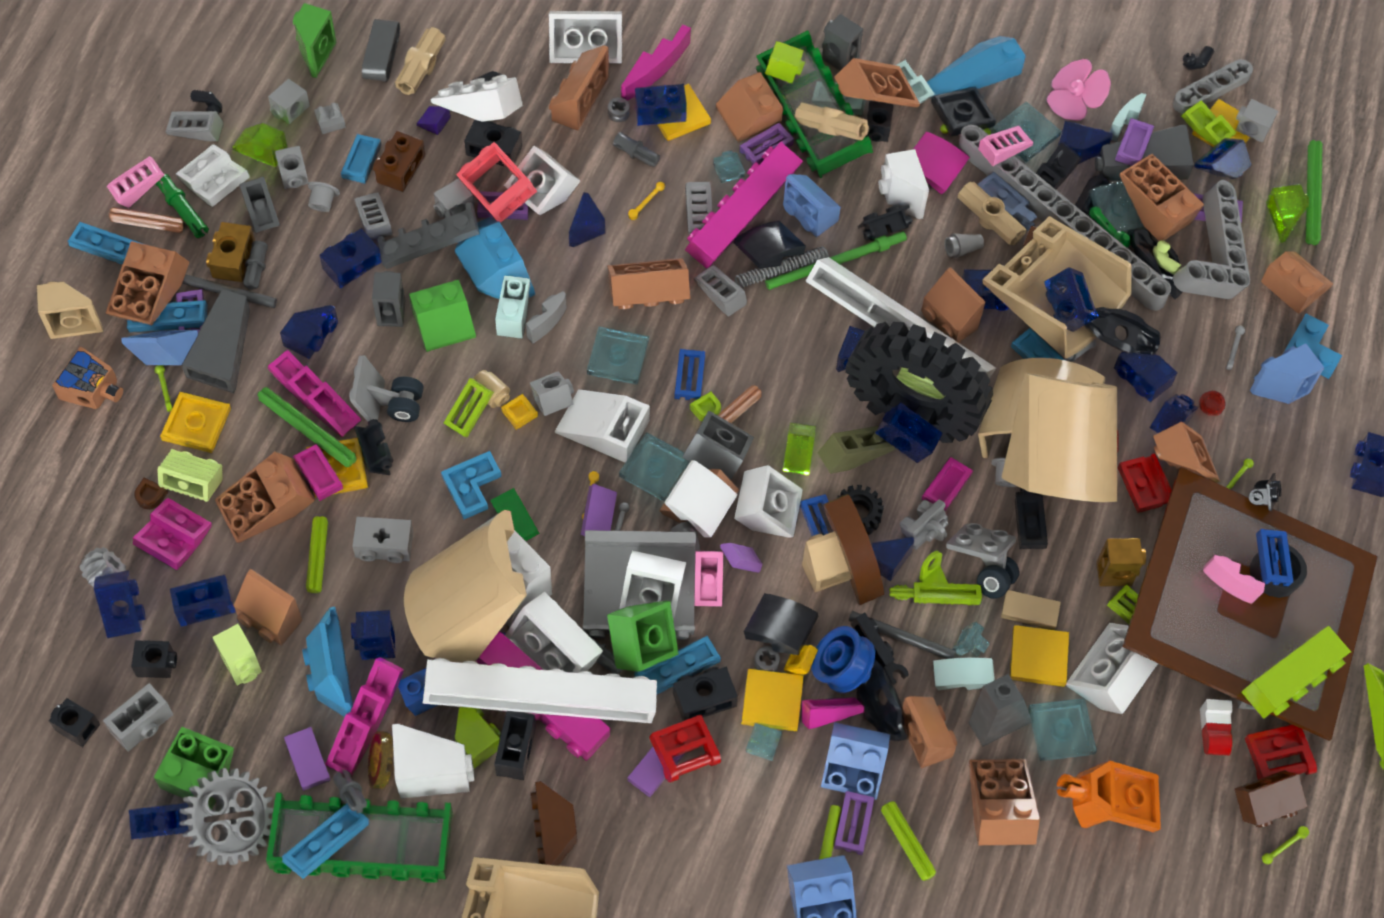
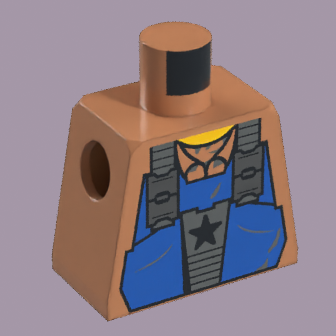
(87, 381)

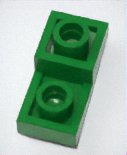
(521, 519)

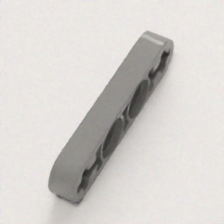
(1214, 88)

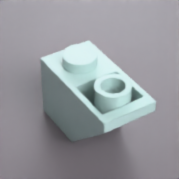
(512, 307)

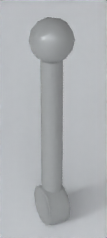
(1239, 330)
(623, 507)

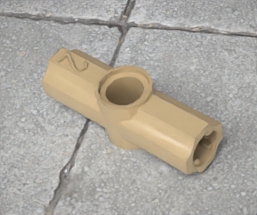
(420, 61)
(831, 121)
(983, 205)

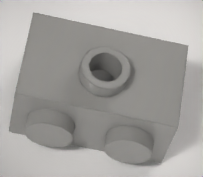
(138, 717)

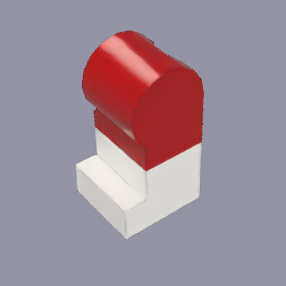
(1216, 727)

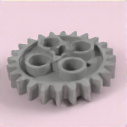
(231, 843)

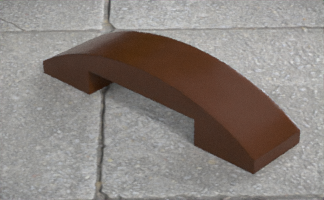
(856, 548)

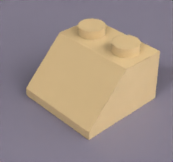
(66, 311)

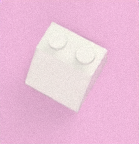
(548, 177)
(904, 182)
(768, 502)
(652, 580)

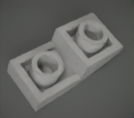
(552, 311)

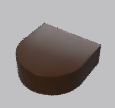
(149, 494)

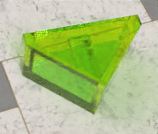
(799, 448)

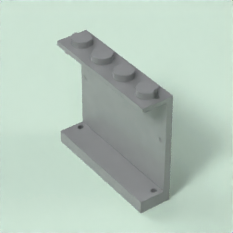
(605, 572)

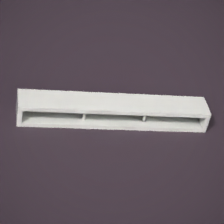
(871, 303)
(539, 691)

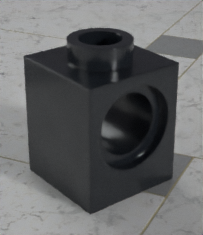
(879, 121)
(145, 651)
(81, 730)

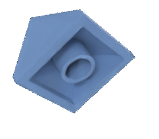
(162, 346)

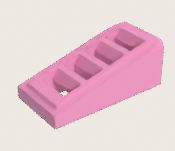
(996, 156)
(131, 176)

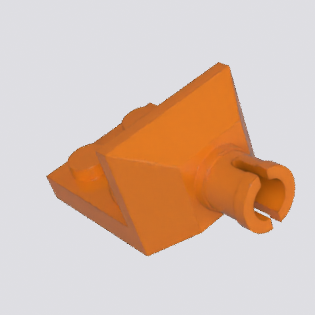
(1114, 794)

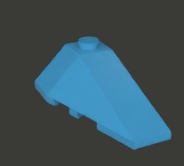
(981, 66)

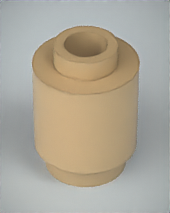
(492, 382)

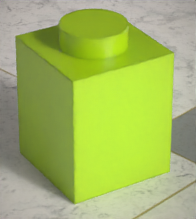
(785, 62)

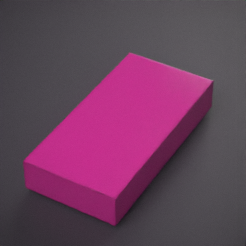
(318, 472)
(948, 483)

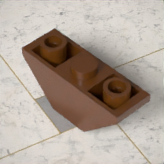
(554, 825)

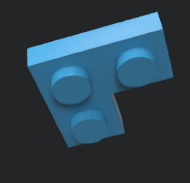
(1310, 333)
(464, 483)

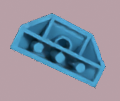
(491, 257)
(328, 664)

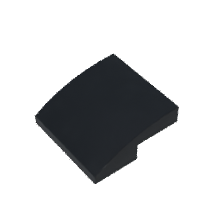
(769, 244)
(781, 623)

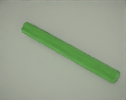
(1314, 192)
(307, 427)

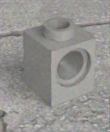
(288, 101)
(1256, 120)
(291, 159)
(452, 198)
(552, 393)

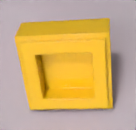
(519, 411)
(801, 663)

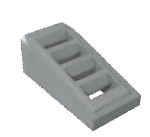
(209, 130)
(695, 193)
(378, 229)
(731, 301)

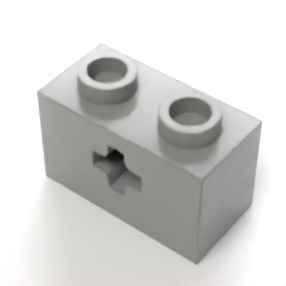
(372, 531)

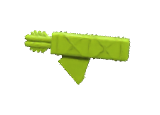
(935, 587)

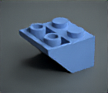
(809, 204)
(1288, 375)
(855, 760)
(822, 888)

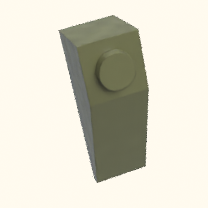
(853, 448)

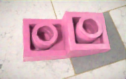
(1227, 576)

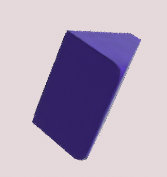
(434, 119)

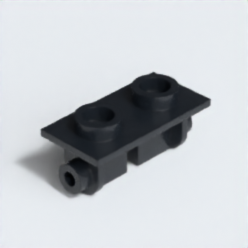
(894, 218)
(376, 455)
(1266, 492)

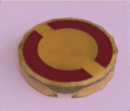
(379, 757)

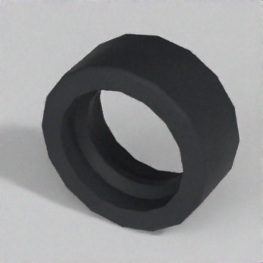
(1299, 572)

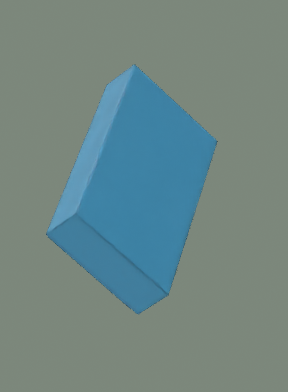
(361, 158)

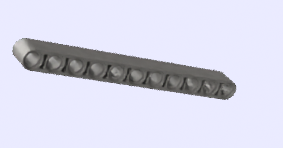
(1048, 202)

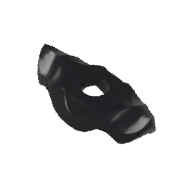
(1143, 248)
(1139, 335)
(887, 717)

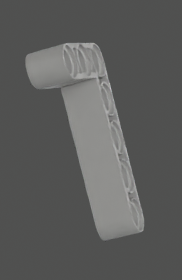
(1229, 266)

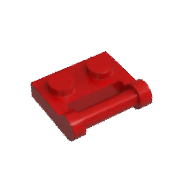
(681, 739)
(1279, 744)

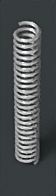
(783, 268)

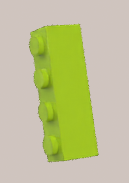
(1295, 672)

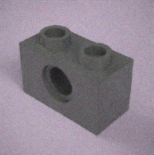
(841, 42)
(388, 299)

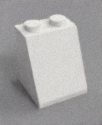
(534, 570)
(429, 764)

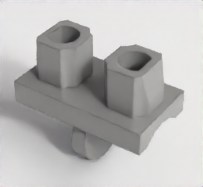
(929, 524)

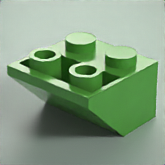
(190, 759)

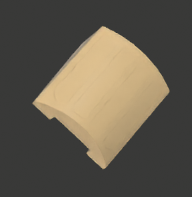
(1048, 253)
(1008, 388)
(1064, 440)
(465, 593)
(528, 891)

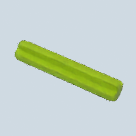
(316, 554)
(908, 841)

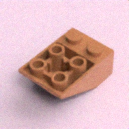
(1160, 198)
(146, 283)
(264, 497)
(1003, 802)

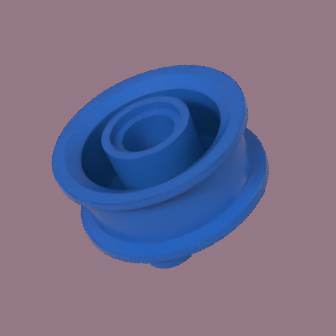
(843, 659)

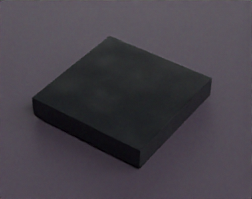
(963, 109)

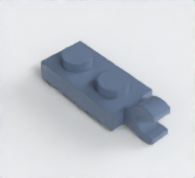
(1014, 202)

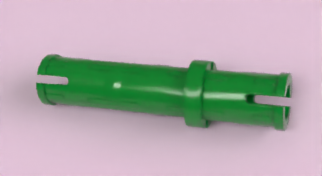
(176, 198)

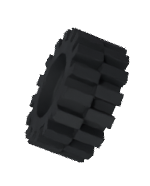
(870, 501)

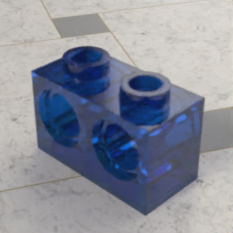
(1074, 298)
(374, 635)

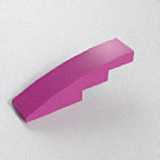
(652, 67)
(314, 393)
(365, 716)

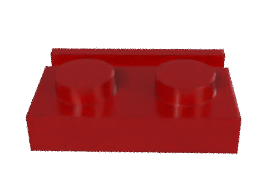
(1145, 482)

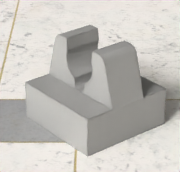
(329, 118)

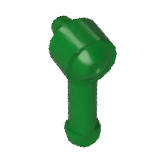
(1099, 217)

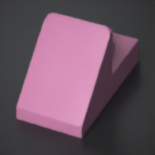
(708, 578)

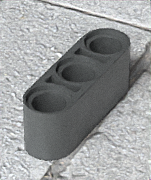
(381, 50)

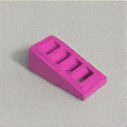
(826, 711)

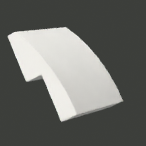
(212, 175)
(701, 498)

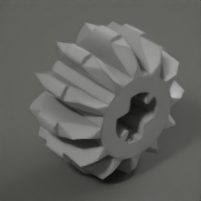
(100, 563)

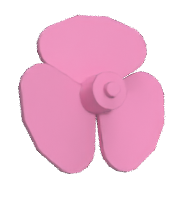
(1073, 90)

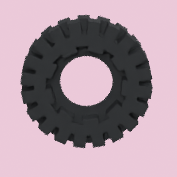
(955, 377)

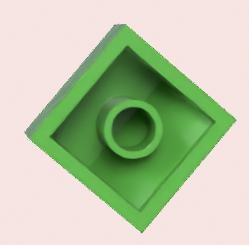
(315, 36)
(442, 315)
(642, 635)

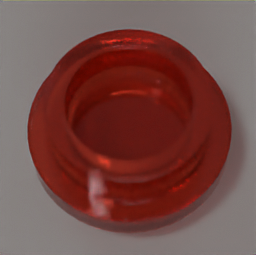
(1212, 403)

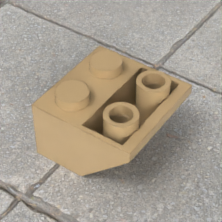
(824, 562)

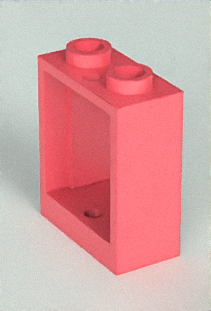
(511, 198)

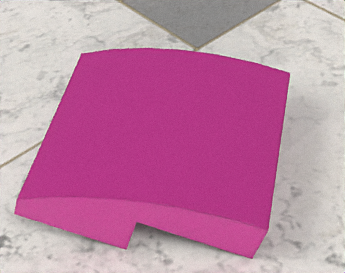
(939, 161)
(172, 533)

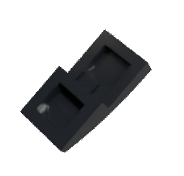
(1059, 165)

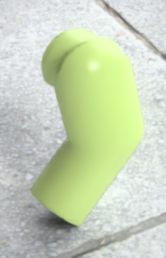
(1162, 257)

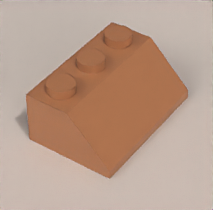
(876, 83)
(581, 88)
(649, 283)

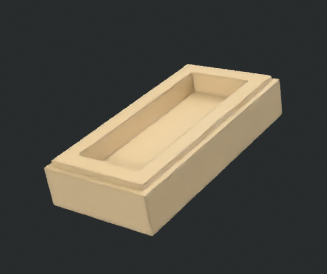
(1030, 609)

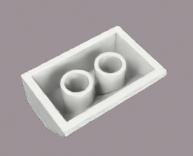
(584, 30)
(552, 637)
(1110, 672)

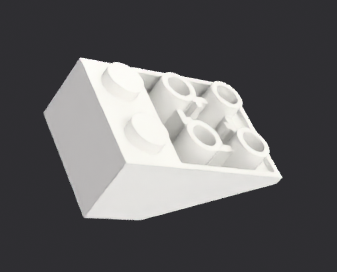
(482, 99)
(605, 422)

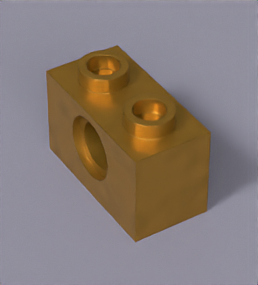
(231, 238)
(1120, 562)

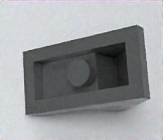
(259, 204)

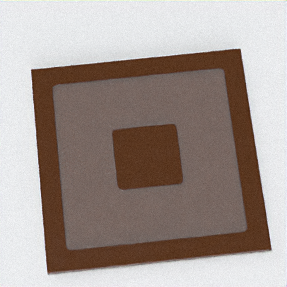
(1225, 641)

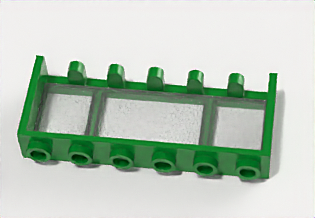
(816, 88)
(394, 844)

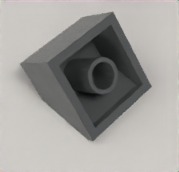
(718, 445)

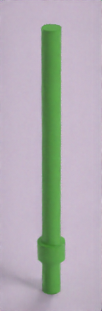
(880, 244)

